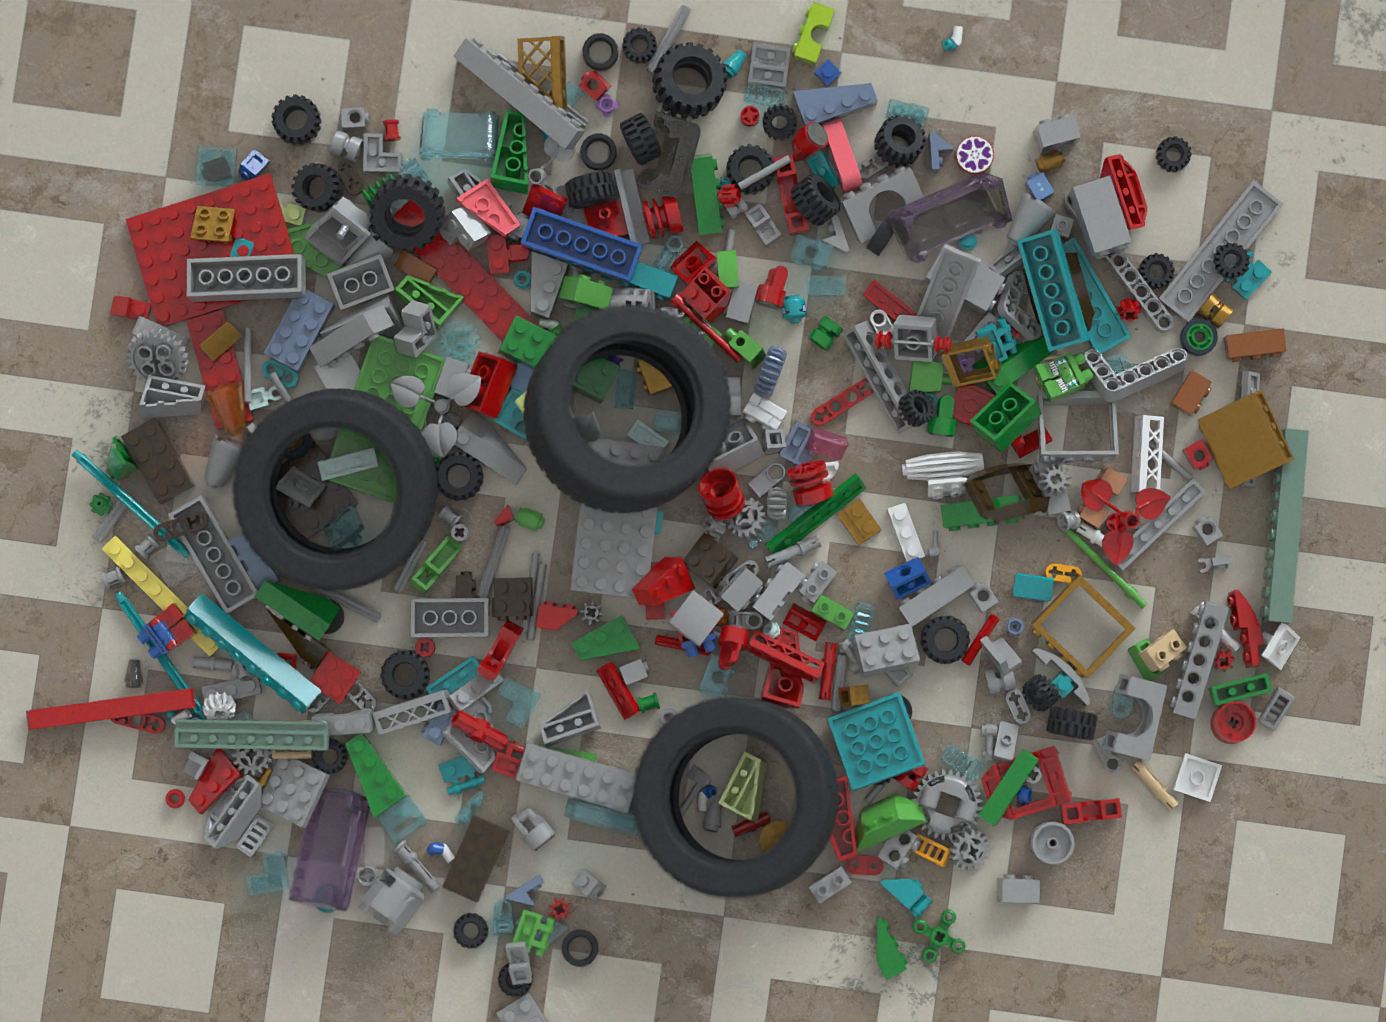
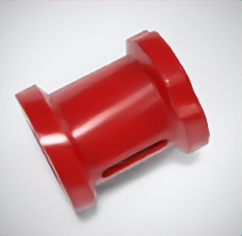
(391, 130)

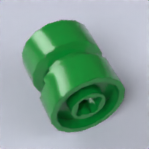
(825, 333)

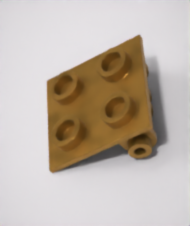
(213, 224)

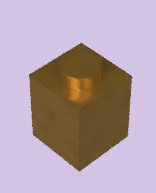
(854, 695)

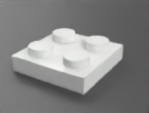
(1197, 777)

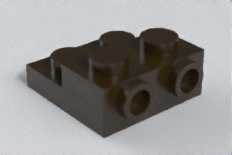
(512, 598)

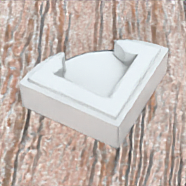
(832, 468)

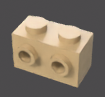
(1163, 650)

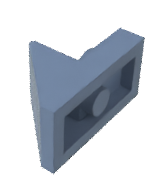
(936, 146)
(521, 894)

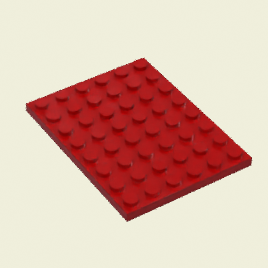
(164, 243)

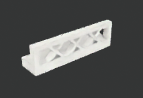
(1141, 449)

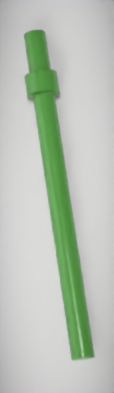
(1129, 591)

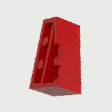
(663, 582)

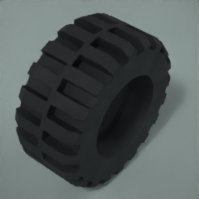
(699, 60)
(400, 234)

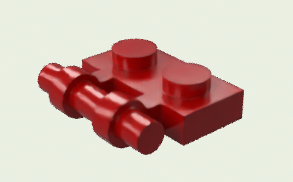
(505, 762)

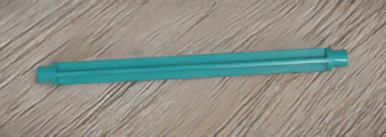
(127, 500)
(164, 660)

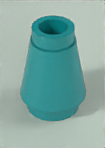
(734, 63)

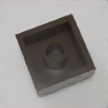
(709, 560)

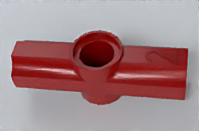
(479, 730)

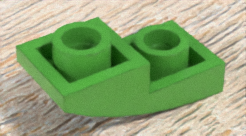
(728, 268)

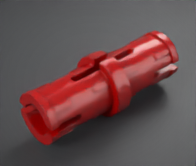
(749, 825)

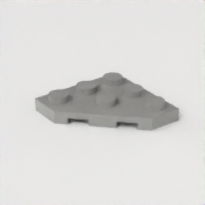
(477, 754)

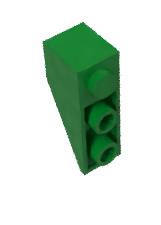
(888, 957)

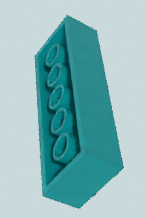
(1053, 290)

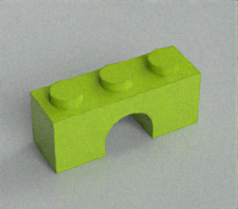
(818, 17)

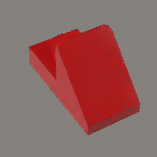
(130, 308)

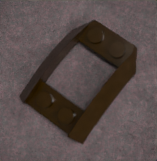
(1080, 288)
(1024, 479)

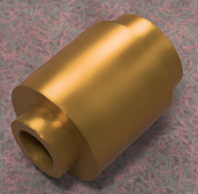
(1050, 161)

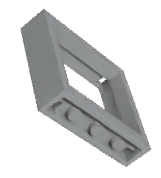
(1086, 457)

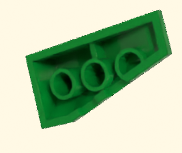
(1017, 364)
(119, 460)

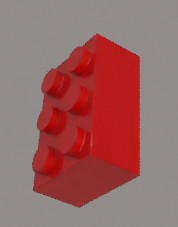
(495, 381)

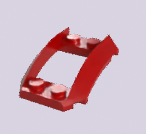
(1053, 777)

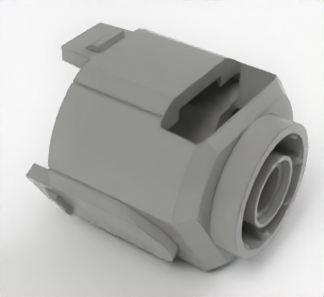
(394, 897)

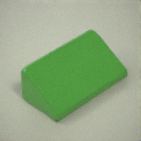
(1142, 667)

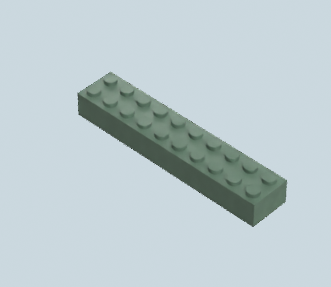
(1284, 531)

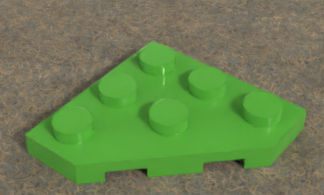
(314, 258)

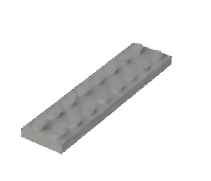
(1239, 226)

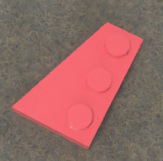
(489, 207)

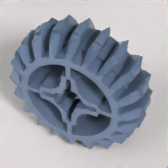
(770, 371)

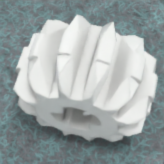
(219, 707)

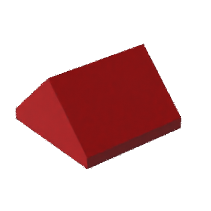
(692, 262)

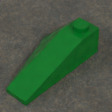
(304, 609)

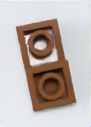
(415, 267)

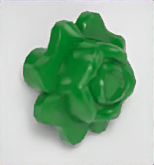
(101, 504)

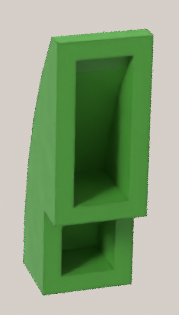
(435, 565)

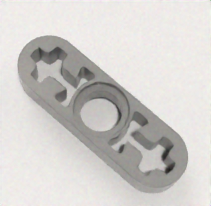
(871, 172)

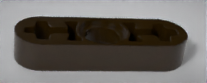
(196, 527)

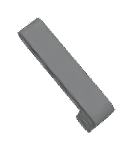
(1120, 385)

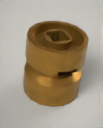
(1221, 313)

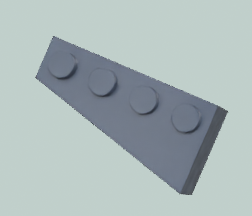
(833, 102)

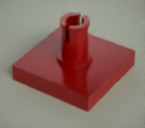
(608, 218)

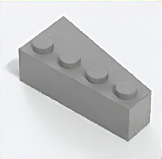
(351, 336)

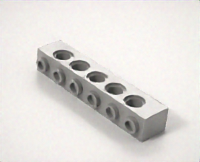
(878, 371)
(1190, 707)

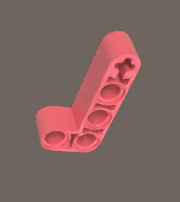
(842, 156)

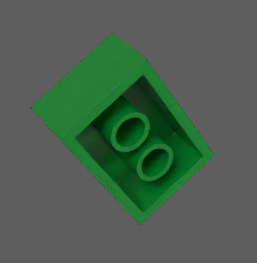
(1005, 417)

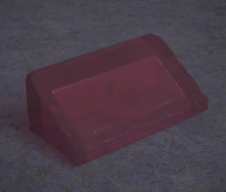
(827, 443)

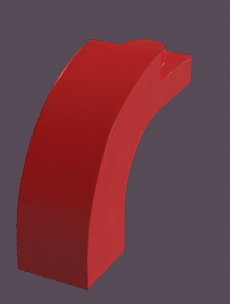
(500, 650)

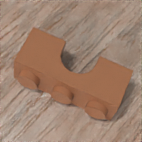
(1095, 518)

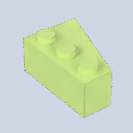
(746, 787)

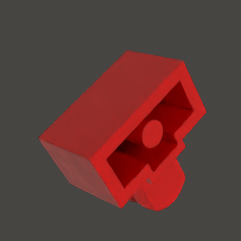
(502, 254)

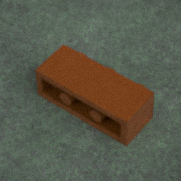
(1255, 345)

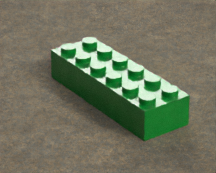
(528, 342)

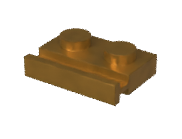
(859, 522)

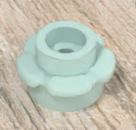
(771, 629)

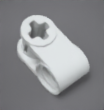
(885, 326)

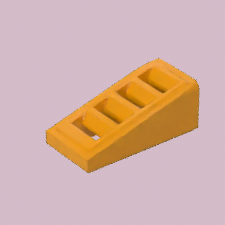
(945, 858)

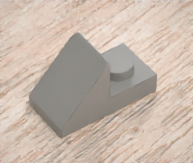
(839, 240)

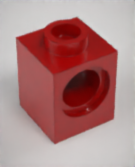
(602, 88)
(1189, 454)

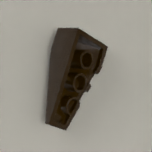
(305, 645)

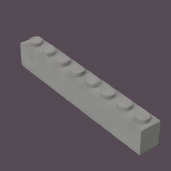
(518, 93)

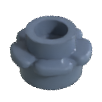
(1019, 626)

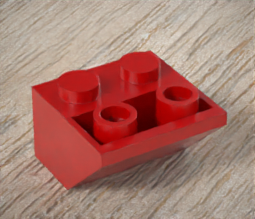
(707, 295)
(555, 617)

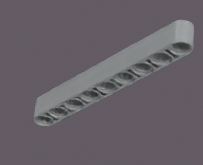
(1131, 287)

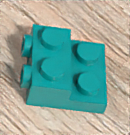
(511, 415)

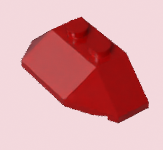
(1127, 190)

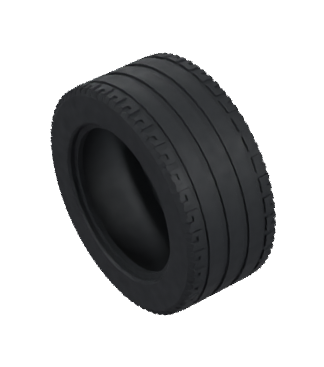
(679, 356)
(271, 532)
(659, 811)

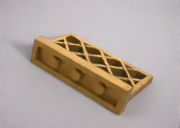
(557, 70)

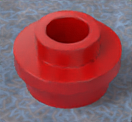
(170, 802)

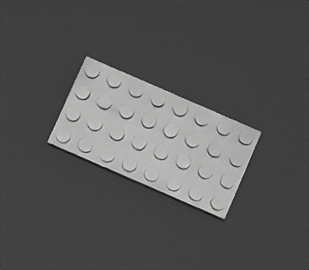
(615, 547)

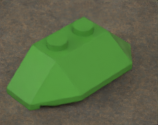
(886, 820)

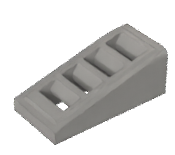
(1270, 705)
(246, 850)

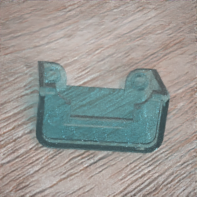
(459, 135)

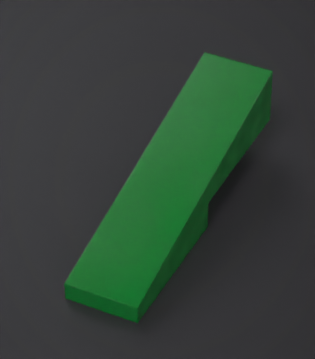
(1008, 787)

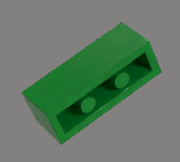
(1240, 689)

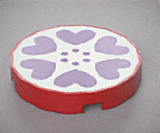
(974, 155)

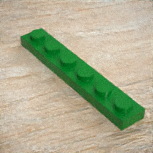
(817, 515)

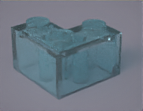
(523, 698)
(275, 875)

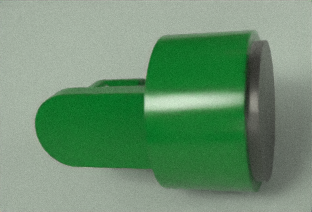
(943, 424)

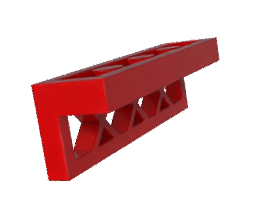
(783, 659)

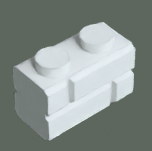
(764, 412)

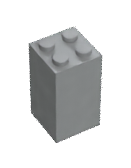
(1100, 217)
(982, 289)

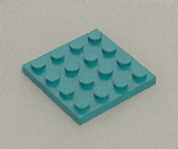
(876, 741)

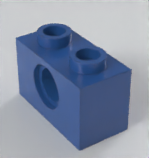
(907, 578)

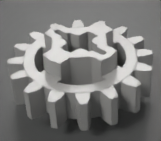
(743, 527)
(252, 761)
(969, 849)

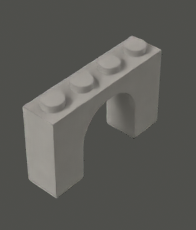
(857, 203)
(1151, 699)

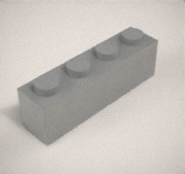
(936, 596)

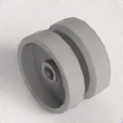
(1040, 840)

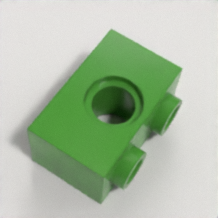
(832, 612)

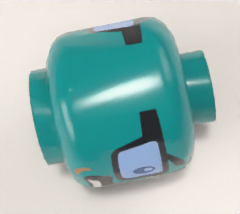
(793, 308)

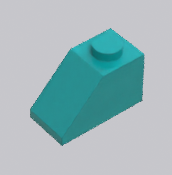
(904, 889)

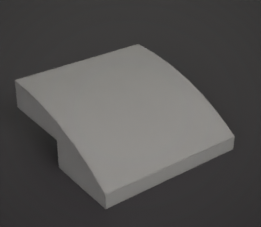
(769, 64)
(696, 618)

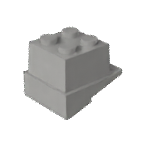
(339, 231)

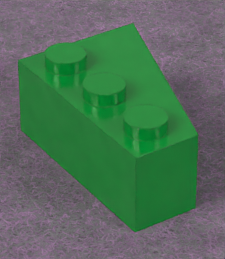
(606, 640)

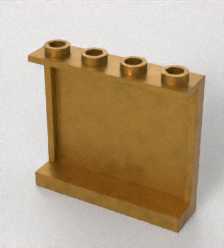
(1245, 439)

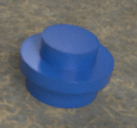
(1024, 795)

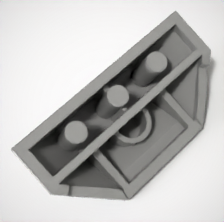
(233, 812)

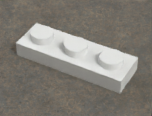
(905, 532)

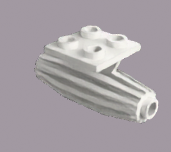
(944, 471)

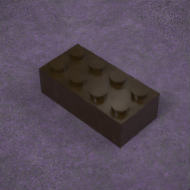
(158, 460)
(475, 858)

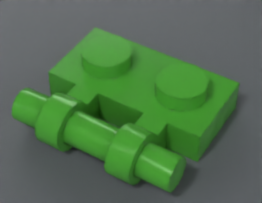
(528, 928)

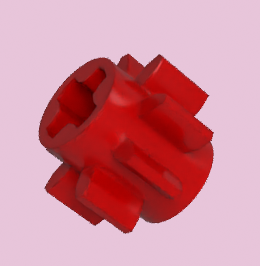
(729, 195)
(1129, 309)
(1223, 665)
(557, 903)

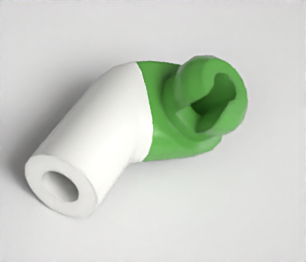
(553, 326)

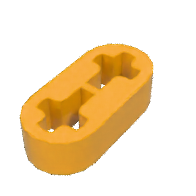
(1062, 568)

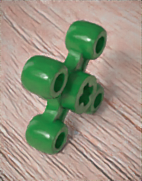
(946, 939)

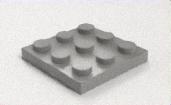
(293, 790)

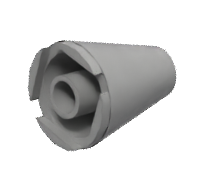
(1029, 219)
(371, 247)
(222, 460)

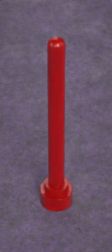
(679, 303)

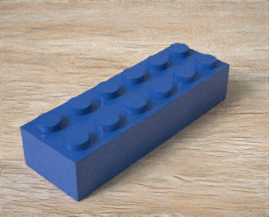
(581, 245)

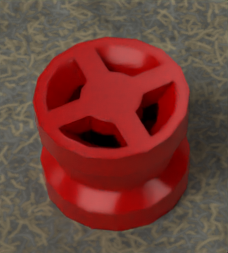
(749, 112)
(1116, 522)
(425, 647)

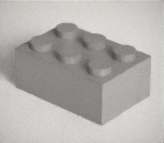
(885, 650)

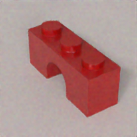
(1090, 810)

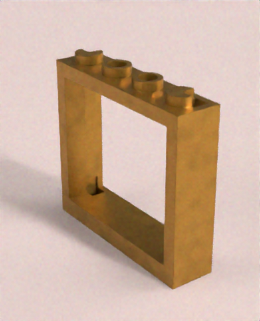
(1065, 655)

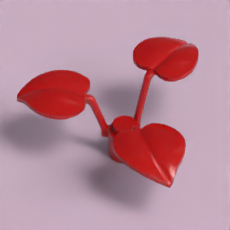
(1150, 504)

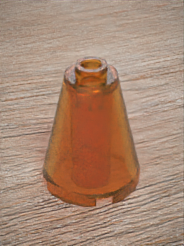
(228, 406)

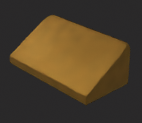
(220, 341)

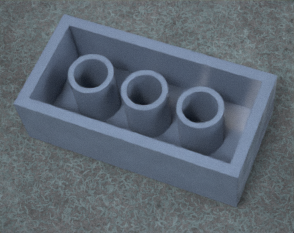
(299, 330)

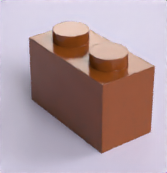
(1191, 393)

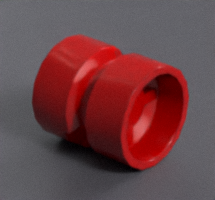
(912, 782)

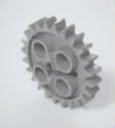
(173, 356)

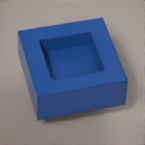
(827, 72)

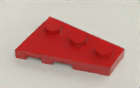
(214, 782)

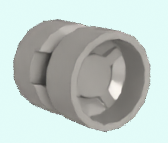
(346, 146)
(996, 681)

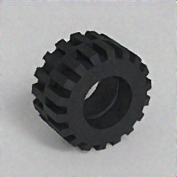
(289, 105)
(905, 129)
(640, 139)
(749, 153)
(303, 181)
(590, 189)
(815, 199)
(474, 483)
(960, 631)
(393, 662)
(1071, 723)

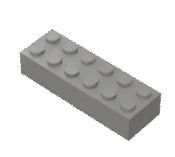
(246, 278)
(215, 557)
(576, 777)

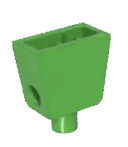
(750, 352)
(928, 377)

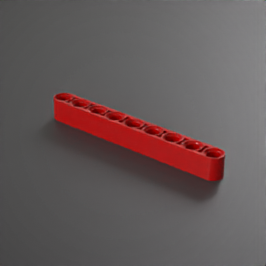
(110, 709)

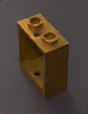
(954, 368)

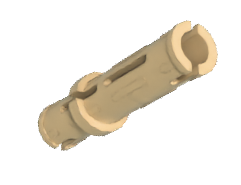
(1151, 781)

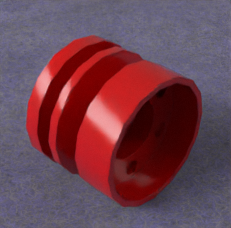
(662, 217)
(810, 482)
(721, 494)
(1236, 712)

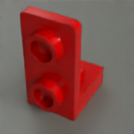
(1029, 443)

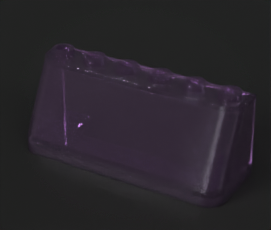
(330, 850)

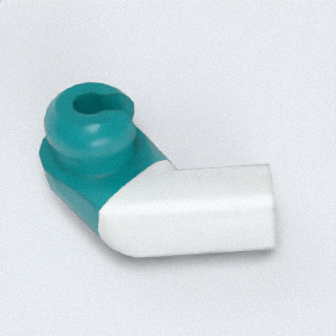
(955, 41)
(172, 715)

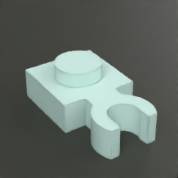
(260, 398)

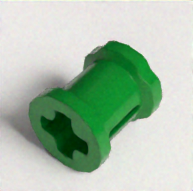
(648, 703)

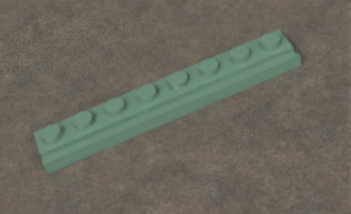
(251, 734)

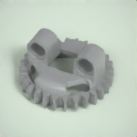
(953, 785)

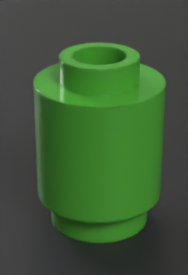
(529, 519)

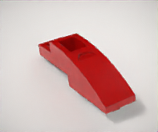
(1244, 619)

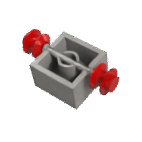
(914, 339)

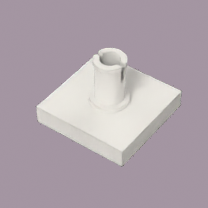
(1280, 645)

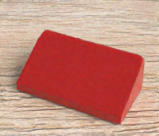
(504, 517)
(804, 622)

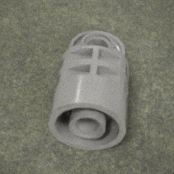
(645, 297)

